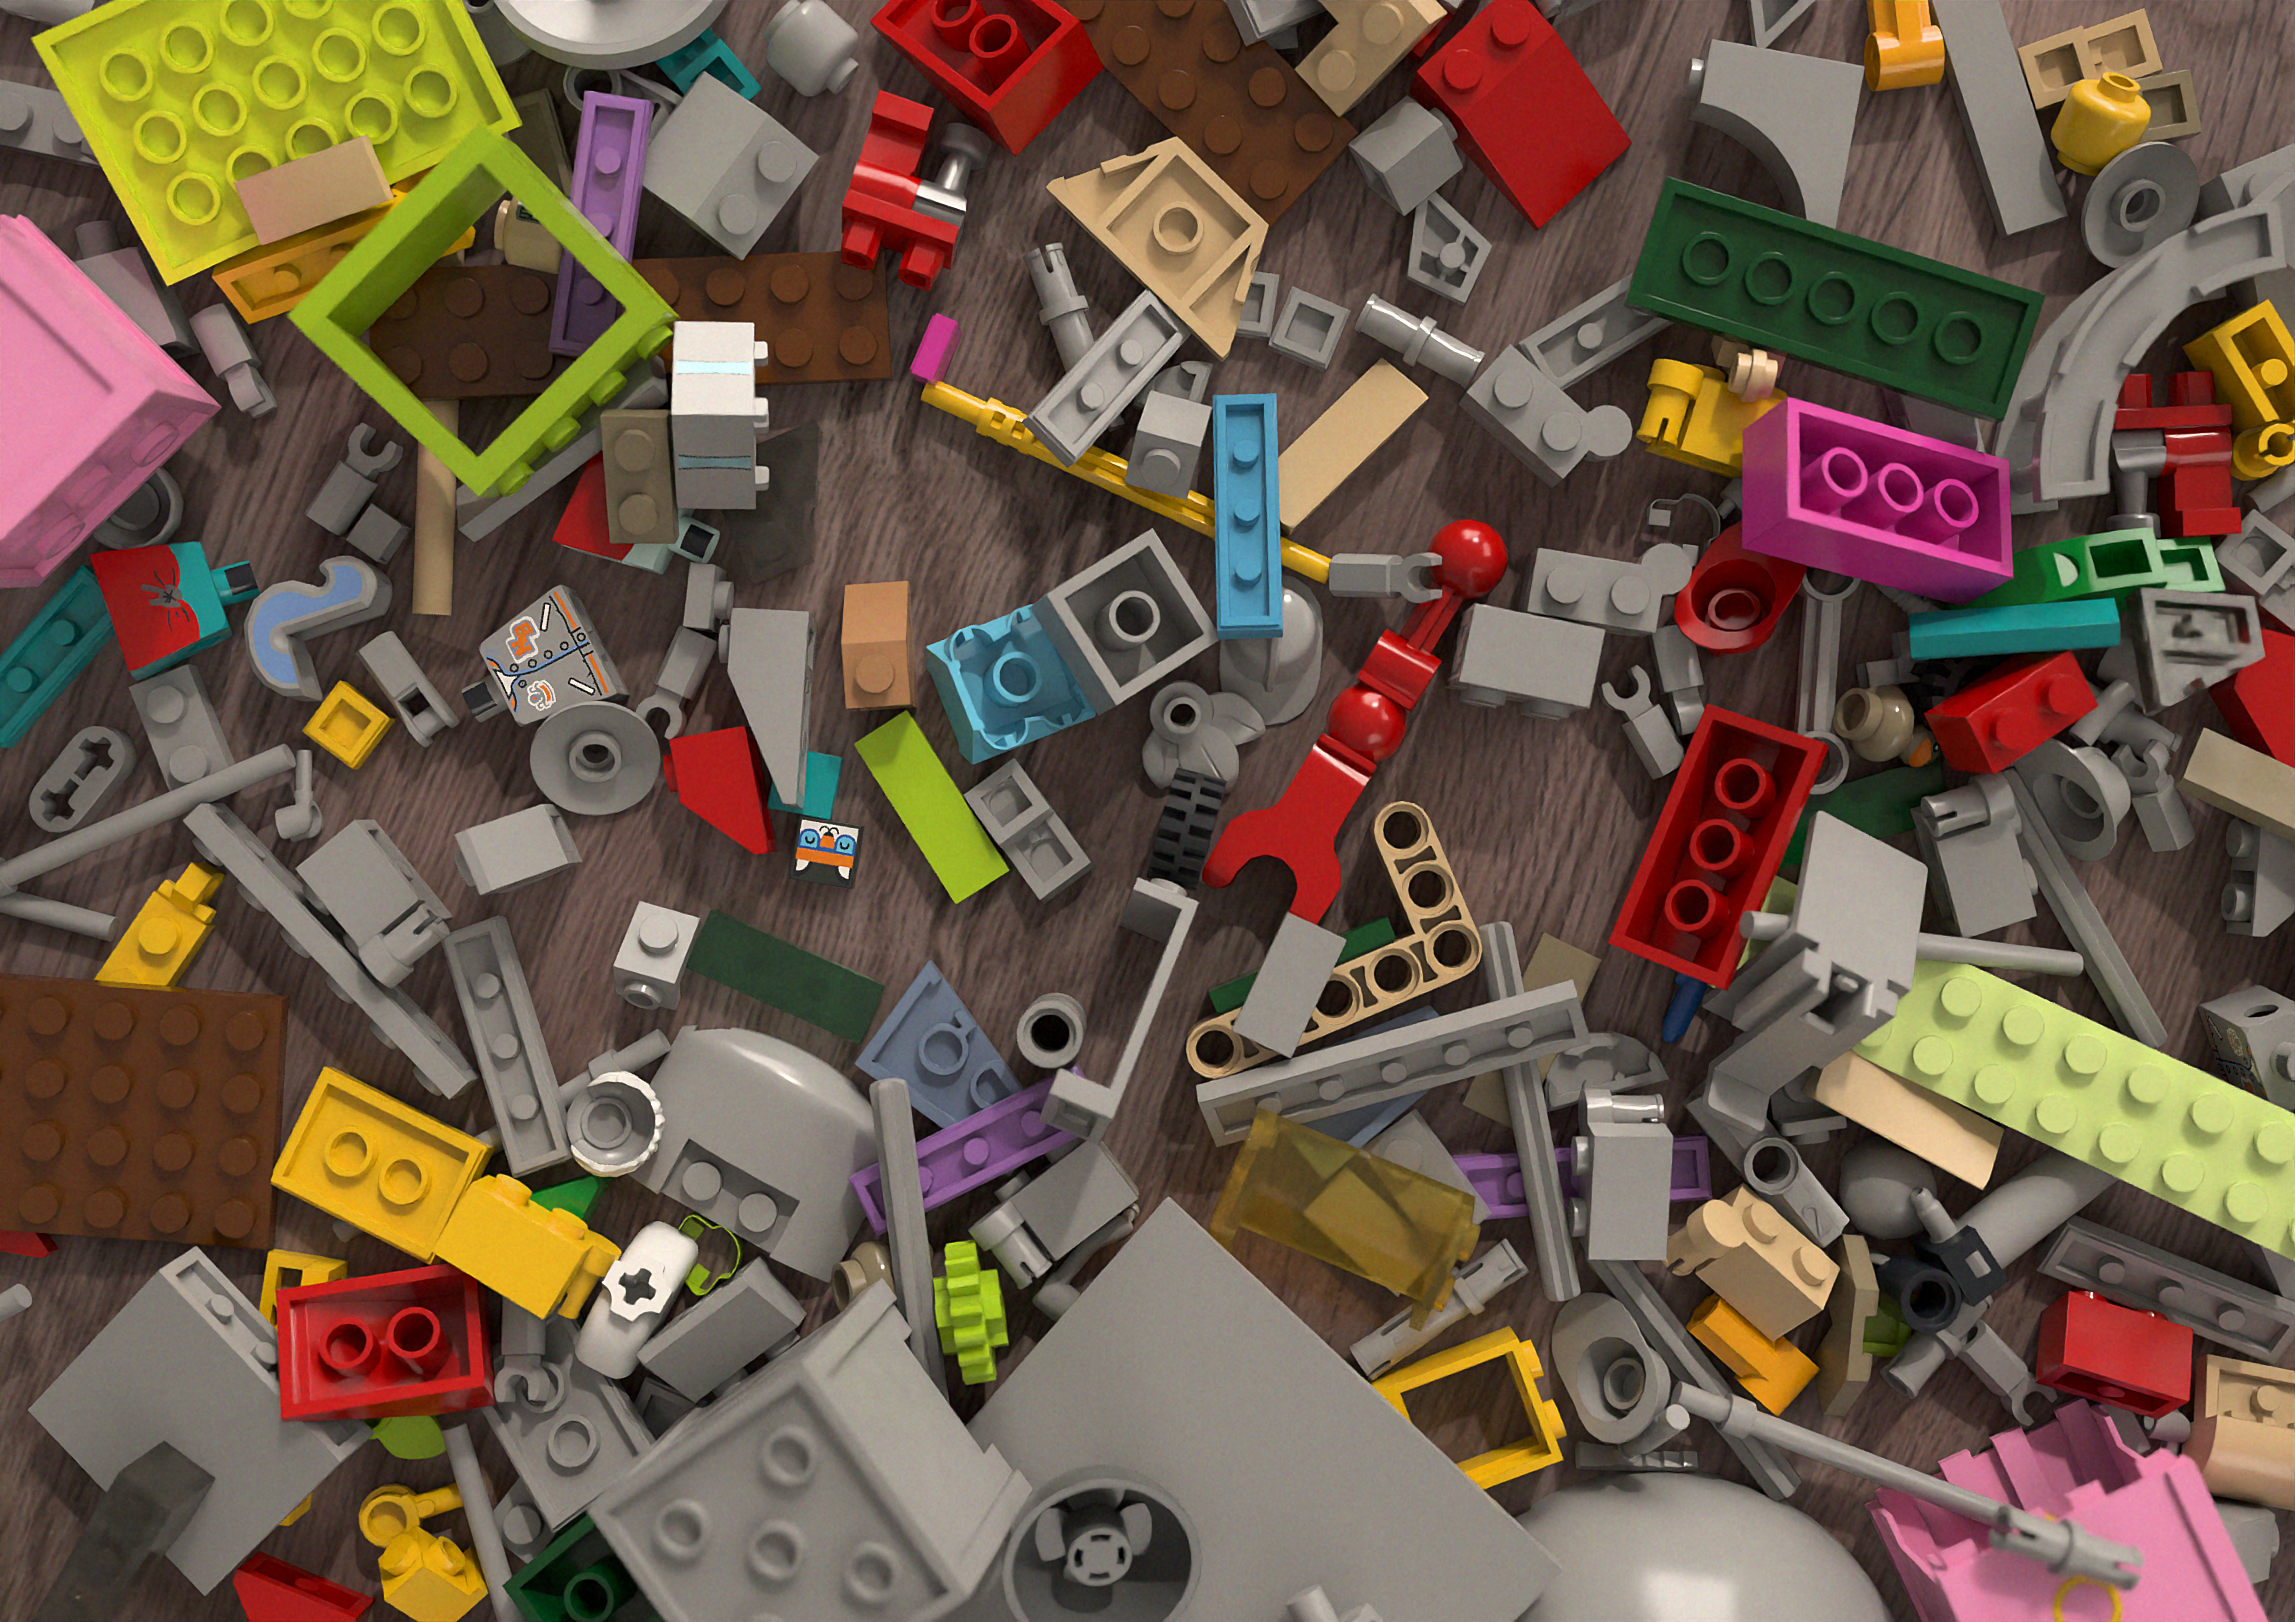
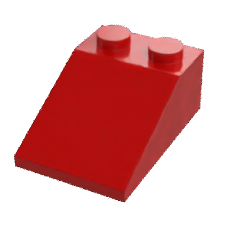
(995, 60)
(1522, 108)
(385, 1346)

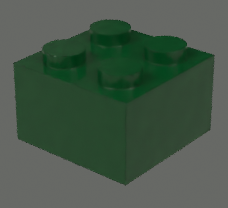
(580, 1582)

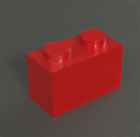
(2011, 710)
(2114, 1354)

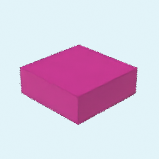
(936, 350)

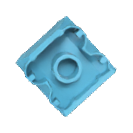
(1004, 685)

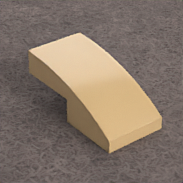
(2081, 54)
(314, 190)

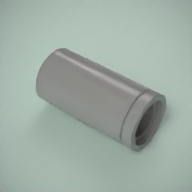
(1035, 1047)

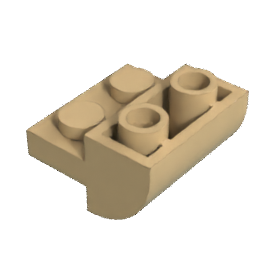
(2244, 1431)

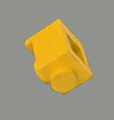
(431, 1577)

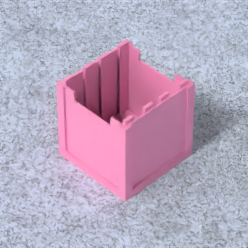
(81, 405)
(2080, 1474)

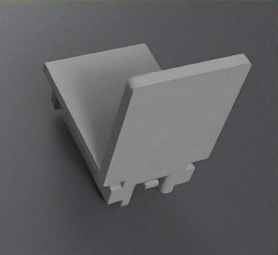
(1825, 976)

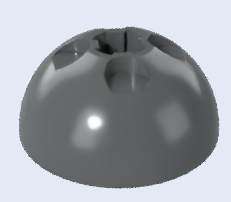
(1101, 1550)

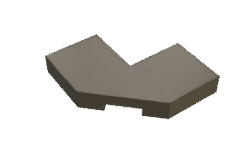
(1840, 1354)

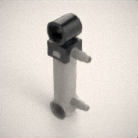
(1968, 1254)

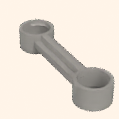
(1819, 674)

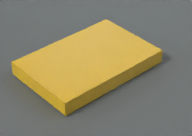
(379, 1163)

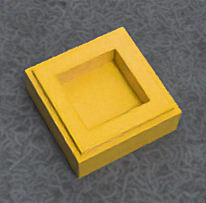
(348, 725)

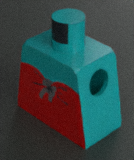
(169, 602)

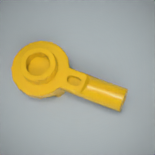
(397, 1508)

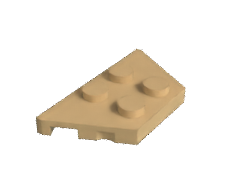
(1174, 233)

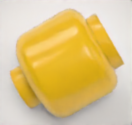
(2099, 122)

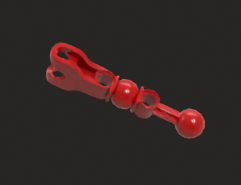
(1362, 729)

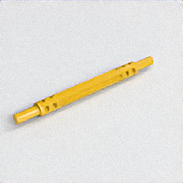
(1103, 470)

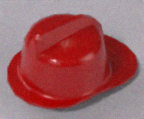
(1735, 596)

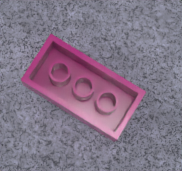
(1876, 503)

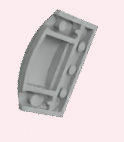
(762, 1143)

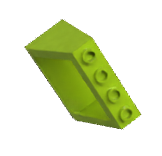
(414, 239)

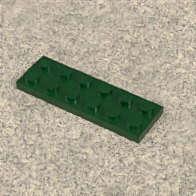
(1834, 300)

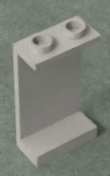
(1086, 1108)

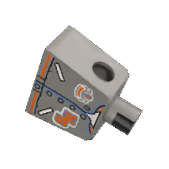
(544, 663)
(2254, 1051)

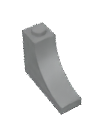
(1787, 112)

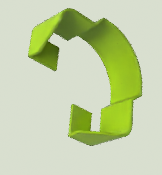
(699, 1273)

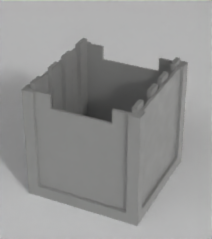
(816, 1489)

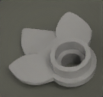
(1204, 741)

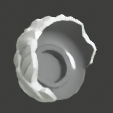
(614, 1124)

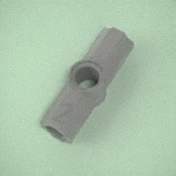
(1791, 1185)

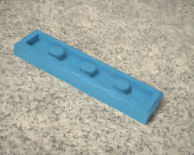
(1247, 517)

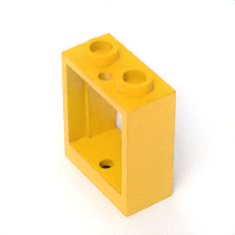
(1524, 1365)

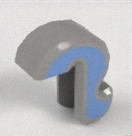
(300, 611)

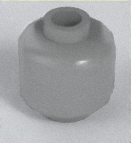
(811, 47)

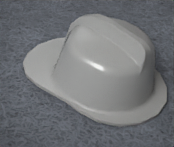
(1278, 673)
(2078, 795)
(1608, 1367)

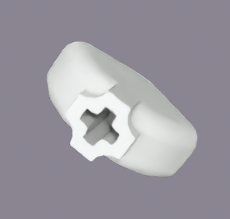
(636, 1299)

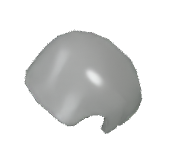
(146, 517)
(1878, 1186)

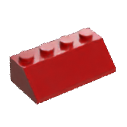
(1717, 845)

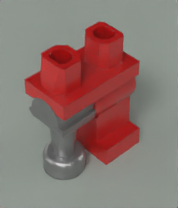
(895, 207)
(2180, 447)

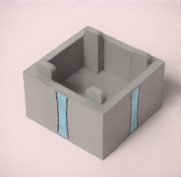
(717, 415)

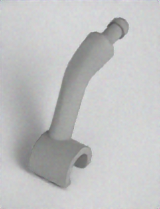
(1057, 1293)

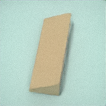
(1344, 440)
(1908, 1116)

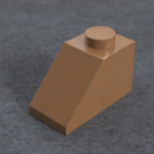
(878, 647)

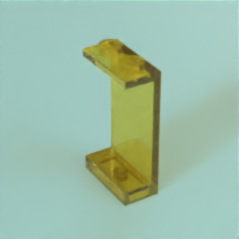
(1347, 1210)

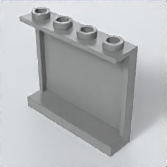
(203, 1374)

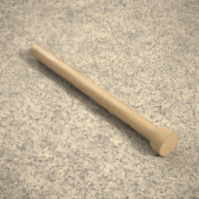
(436, 509)

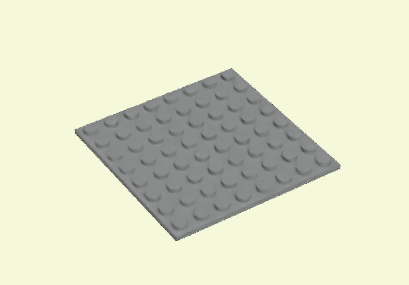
(1261, 1438)

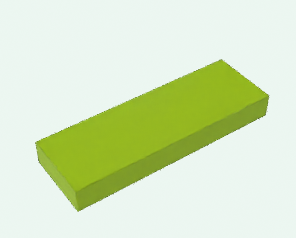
(932, 806)

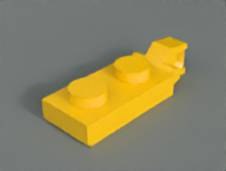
(166, 930)

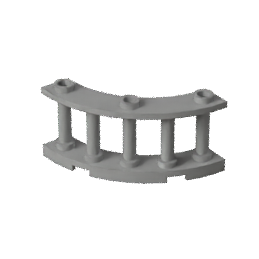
(2072, 375)

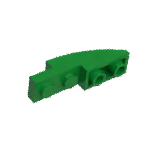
(2105, 568)

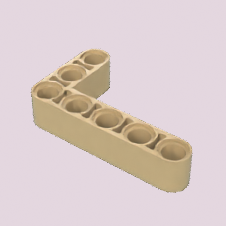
(1358, 974)

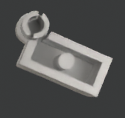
(1541, 421)
(1603, 591)
(1975, 856)
(376, 899)
(1623, 1176)
(1054, 1208)

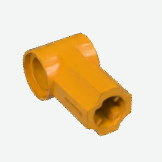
(1902, 45)
(1767, 1369)

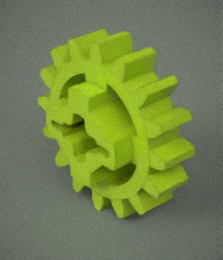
(970, 1312)

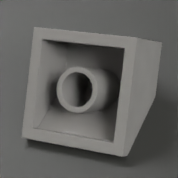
(724, 165)
(724, 1332)

